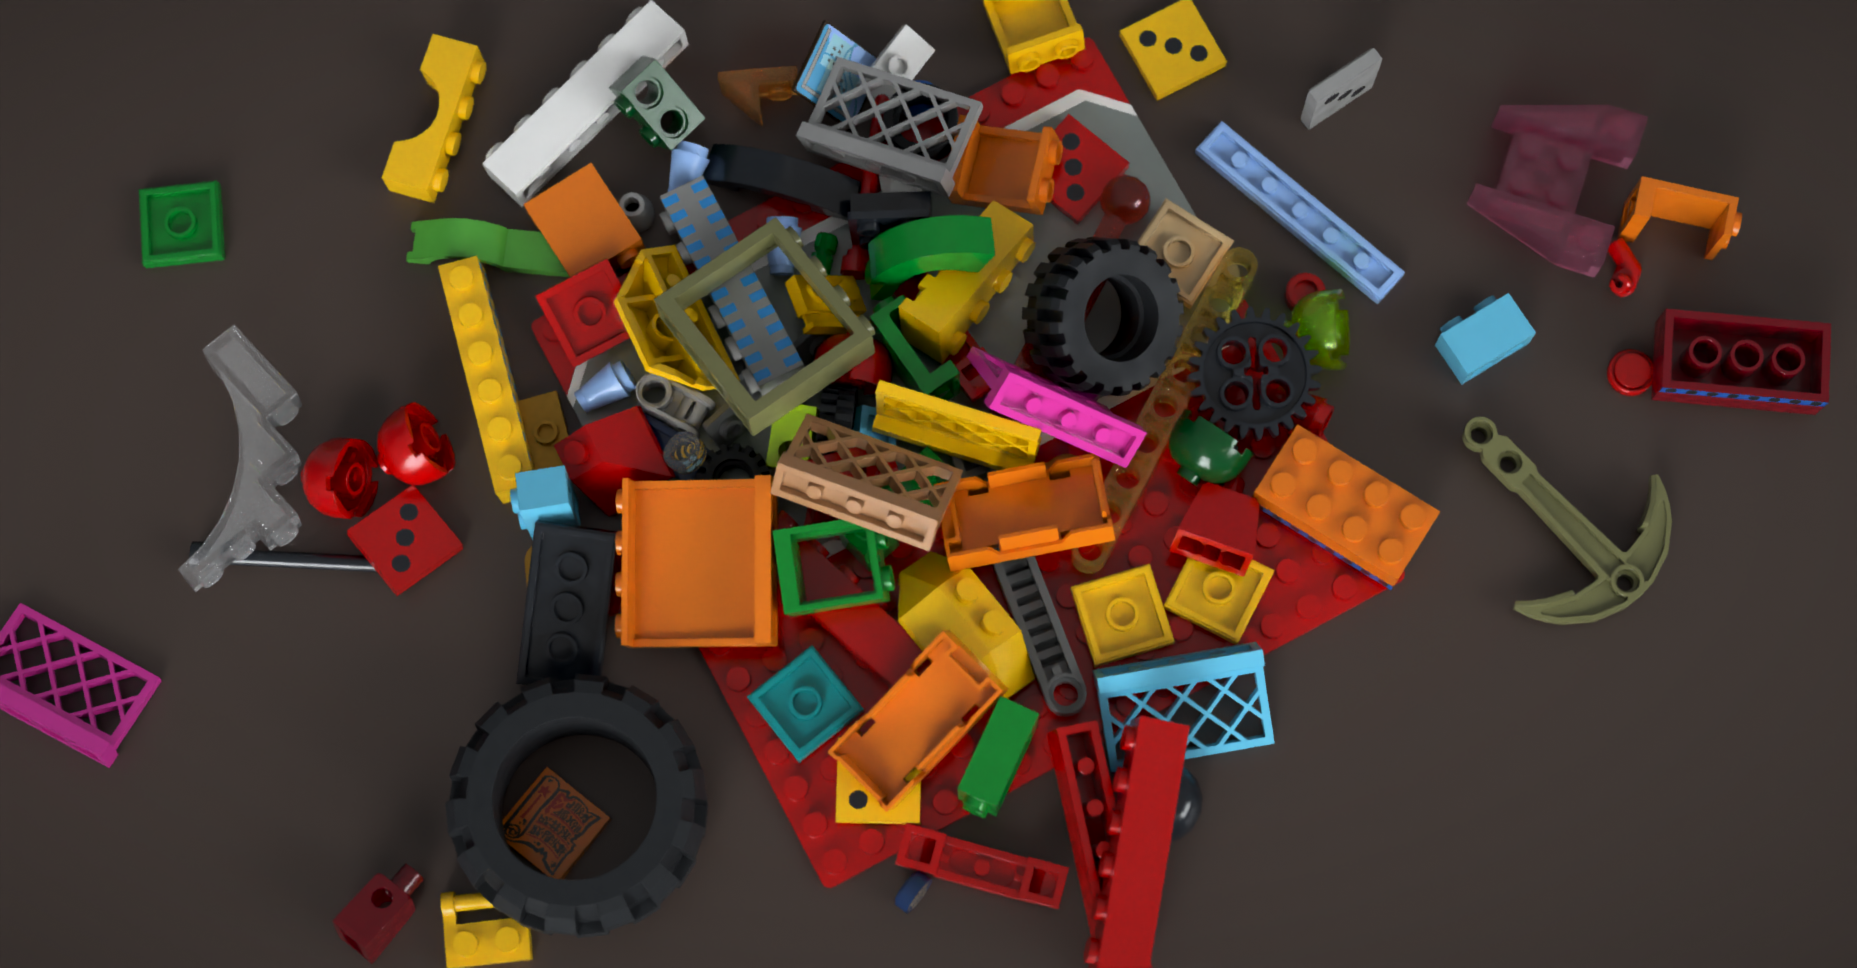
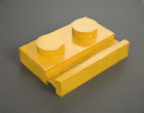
(813, 310)

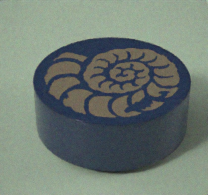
(912, 891)

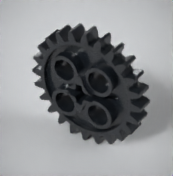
(1291, 373)

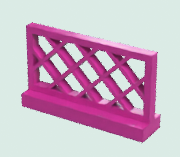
(1057, 410)
(52, 718)

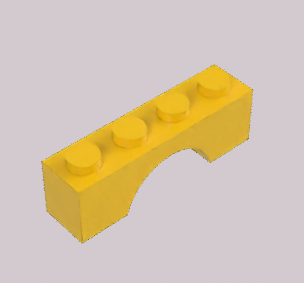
(420, 163)

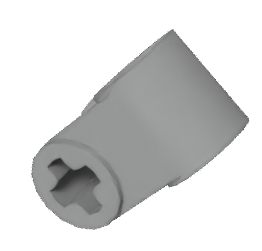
(681, 407)

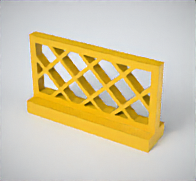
(953, 428)

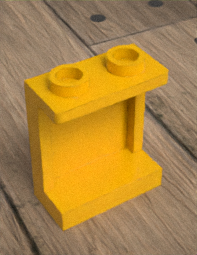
(1034, 31)

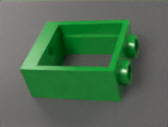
(791, 569)
(997, 758)

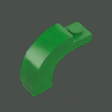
(927, 246)

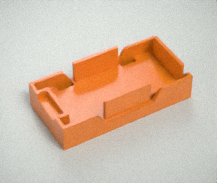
(1026, 512)
(918, 720)

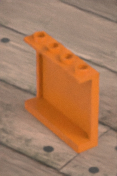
(697, 563)

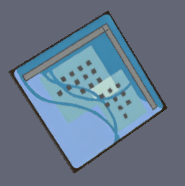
(818, 65)

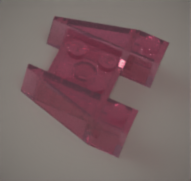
(1546, 176)

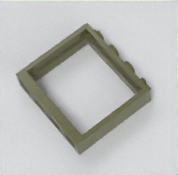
(805, 383)

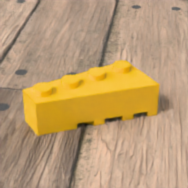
(958, 298)

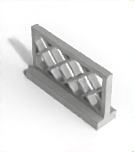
(882, 158)

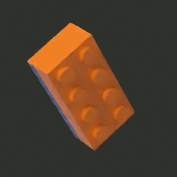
(1344, 507)

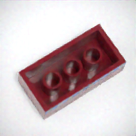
(1741, 361)

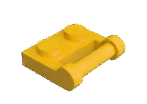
(481, 941)

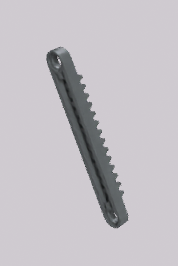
(1037, 618)

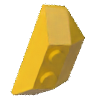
(658, 349)
(957, 601)

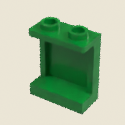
(940, 383)

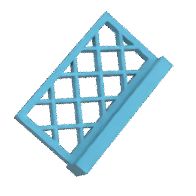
(1189, 670)

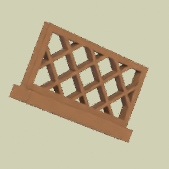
(861, 498)

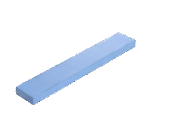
(1299, 212)

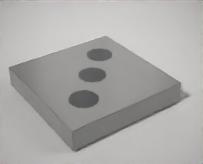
(1341, 88)

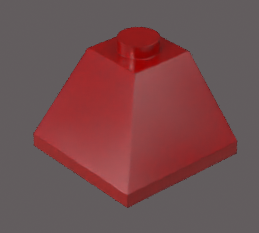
(613, 450)

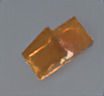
(748, 87)

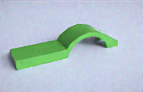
(493, 244)

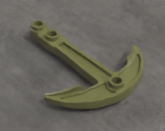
(1580, 536)

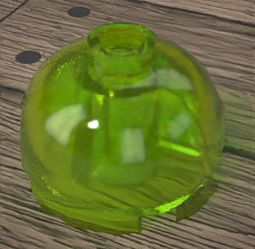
(1327, 326)

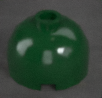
(1205, 451)

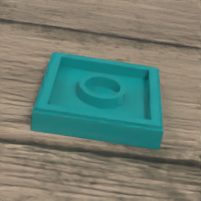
(805, 703)

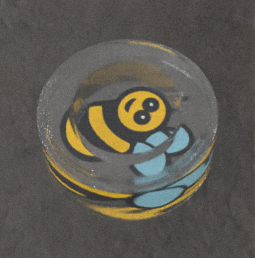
(685, 453)

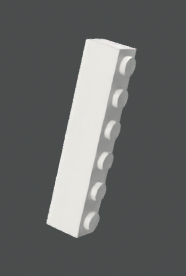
(581, 106)

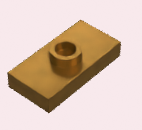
(544, 428)

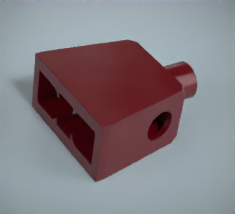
(372, 928)

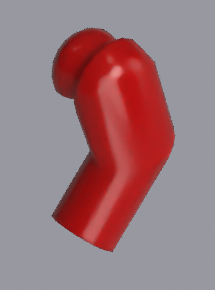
(1627, 270)

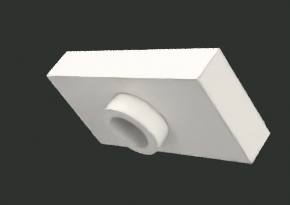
(901, 57)

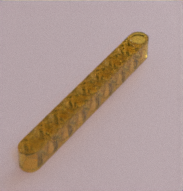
(1171, 391)

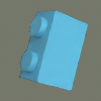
(1484, 337)
(546, 497)

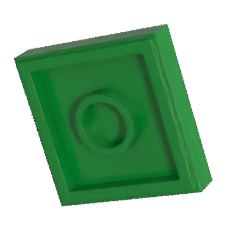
(181, 224)

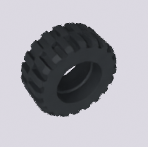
(1146, 324)

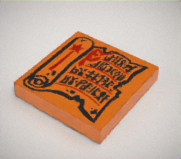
(553, 825)

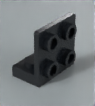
(879, 212)

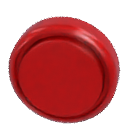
(1630, 372)

